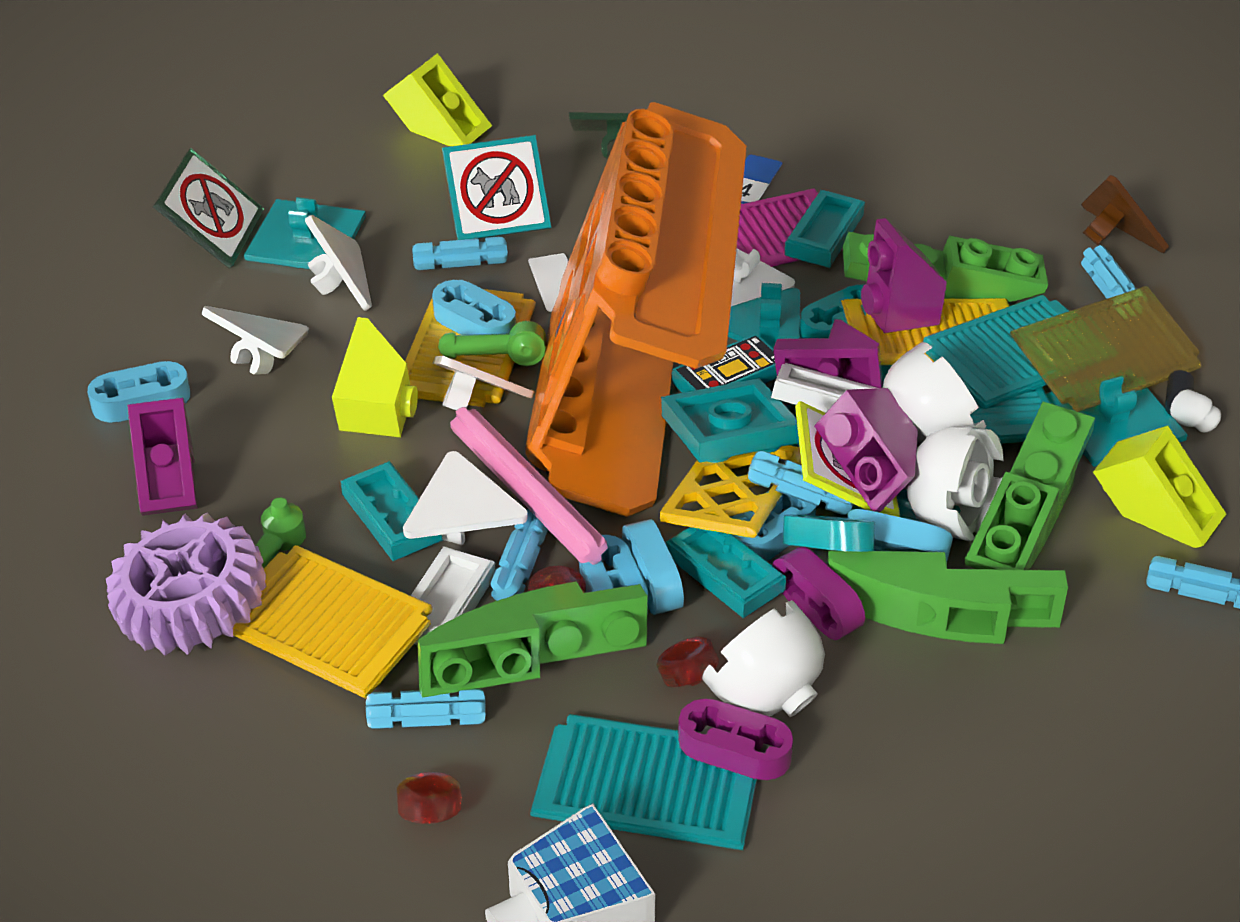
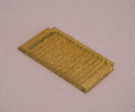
(1107, 340)

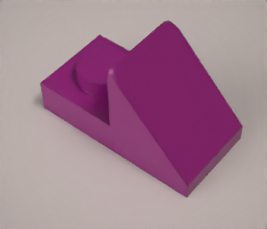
(843, 355)
(162, 456)

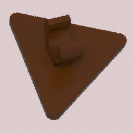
(1118, 209)

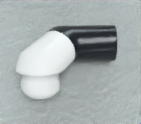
(1189, 406)

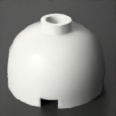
(930, 393)
(954, 470)
(771, 664)

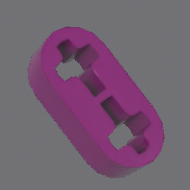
(820, 593)
(735, 739)

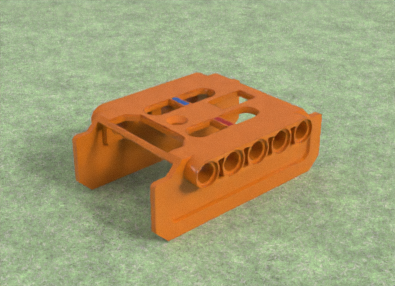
(636, 297)

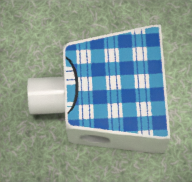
(575, 876)

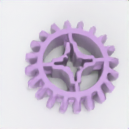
(186, 584)

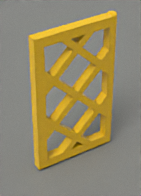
(715, 516)

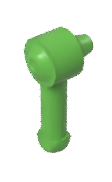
(524, 344)
(282, 529)

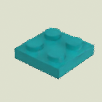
(730, 420)

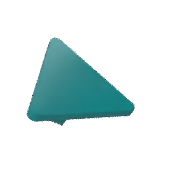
(770, 316)

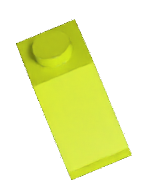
(437, 105)
(373, 385)
(1160, 487)

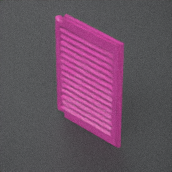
(769, 222)

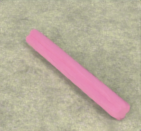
(529, 486)

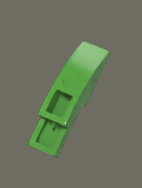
(968, 266)
(1032, 491)
(955, 604)
(518, 633)

